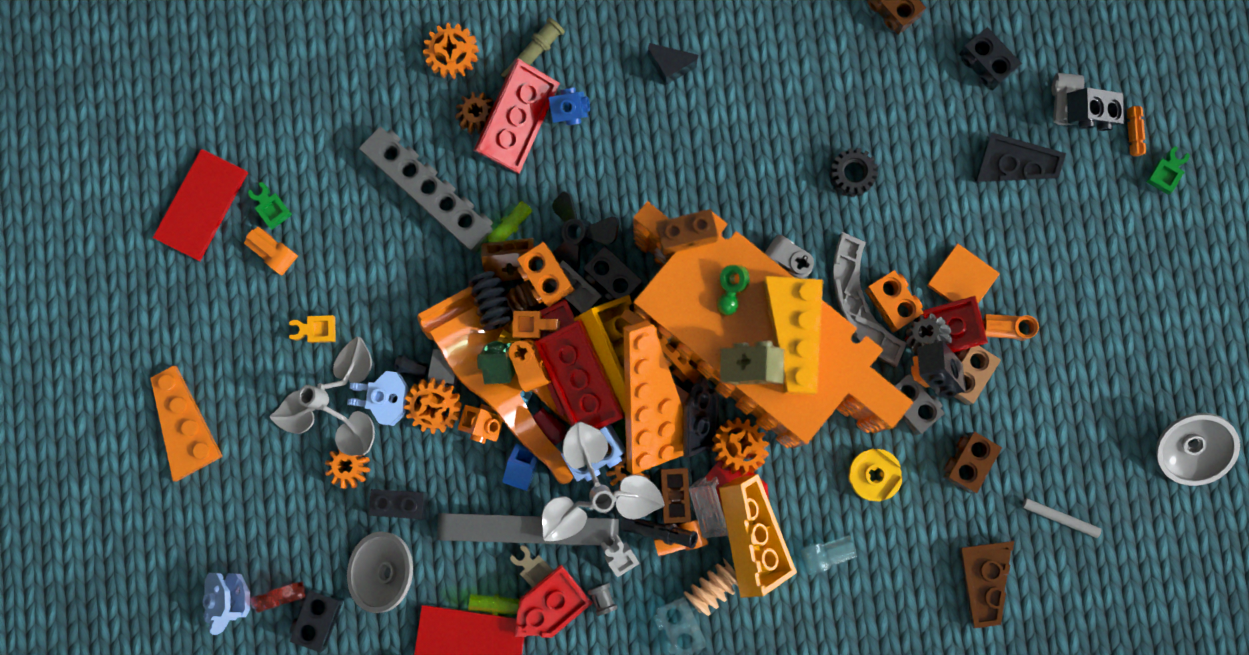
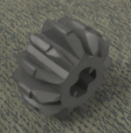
(932, 327)

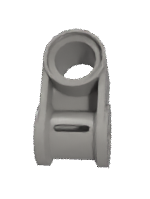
(786, 254)

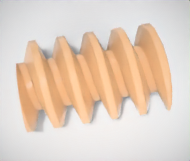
(713, 588)

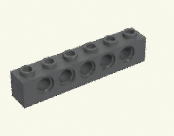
(376, 150)

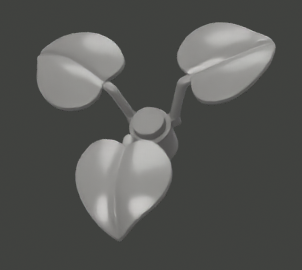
(357, 432)
(635, 499)

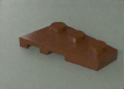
(985, 581)

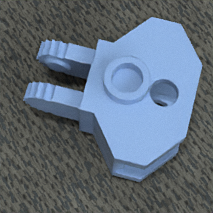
(380, 397)
(224, 601)

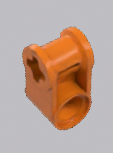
(529, 367)

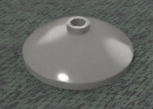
(1203, 460)
(379, 572)

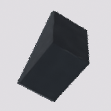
(671, 62)

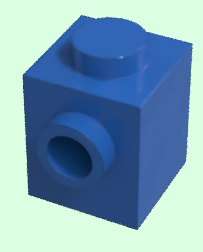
(520, 468)

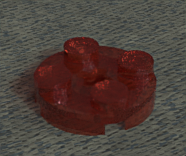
(284, 594)

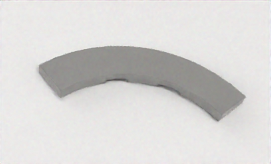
(852, 301)

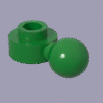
(728, 302)

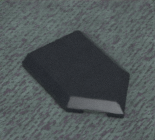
(700, 418)

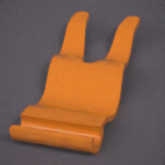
(460, 339)

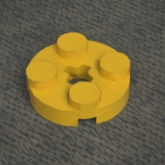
(860, 477)

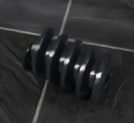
(488, 301)

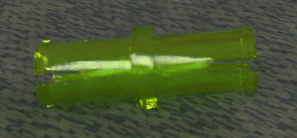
(510, 223)
(493, 604)

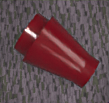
(550, 426)

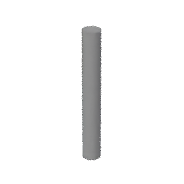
(1061, 518)

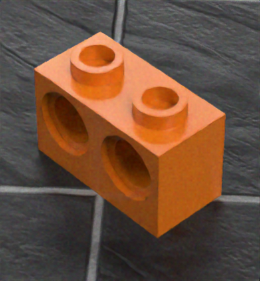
(549, 272)
(888, 305)

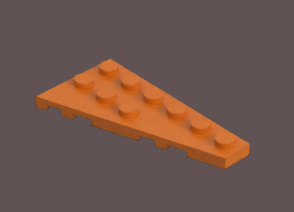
(651, 402)

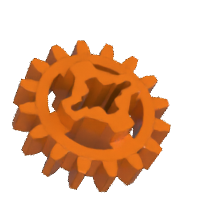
(441, 50)
(433, 405)
(730, 448)

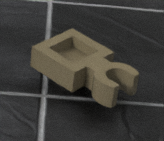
(534, 569)

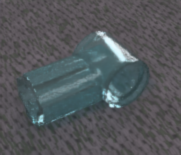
(821, 555)

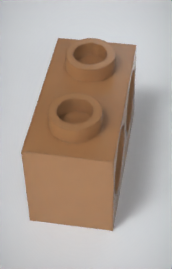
(976, 378)

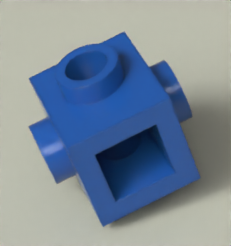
(561, 106)

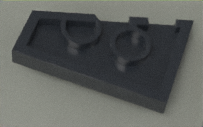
(1018, 160)

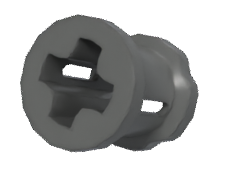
(602, 599)

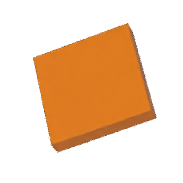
(962, 276)

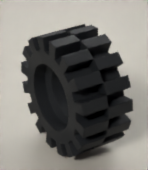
(853, 157)

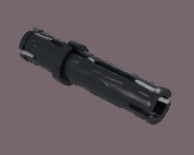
(669, 533)

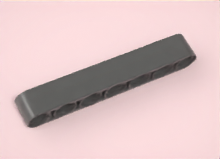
(519, 529)

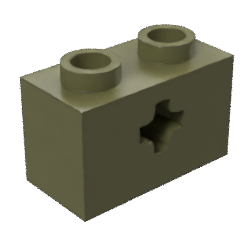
(752, 364)

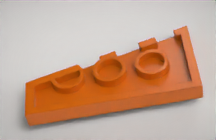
(682, 368)
(183, 426)

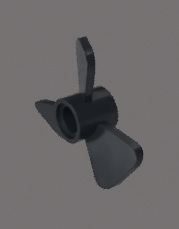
(602, 231)

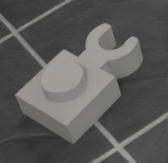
(619, 556)

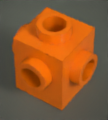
(480, 423)

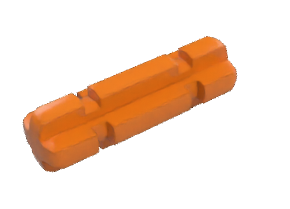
(1136, 131)

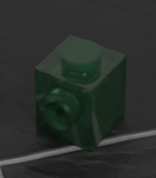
(496, 363)

